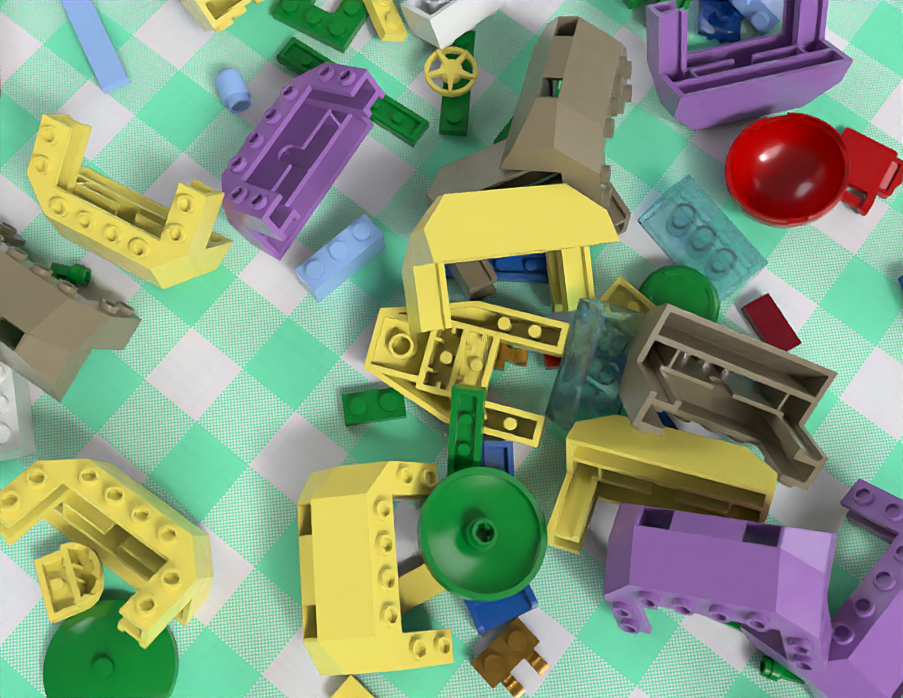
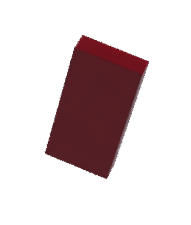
(770, 323)

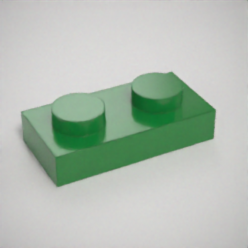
(373, 406)

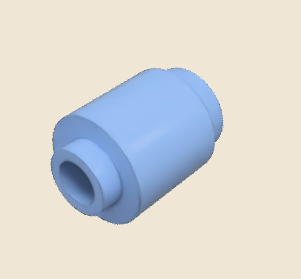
(233, 90)

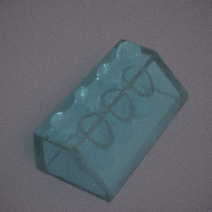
(702, 237)
(593, 363)

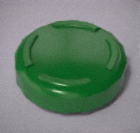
(684, 289)

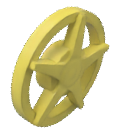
(451, 71)

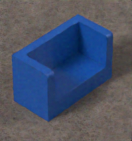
(495, 613)

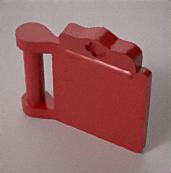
(873, 170)

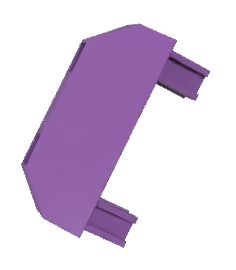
(743, 76)
(297, 154)
(723, 571)
(868, 628)

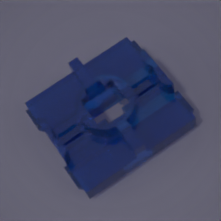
(719, 21)

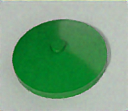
(482, 534)
(100, 661)

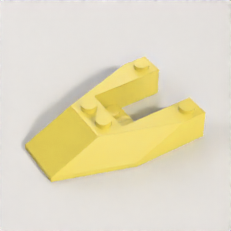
(430, 362)

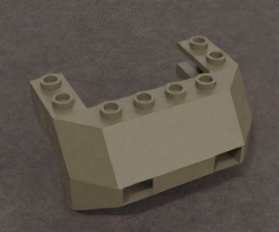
(570, 130)
(480, 173)
(55, 319)
(690, 370)

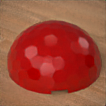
(787, 170)

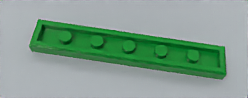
(385, 112)

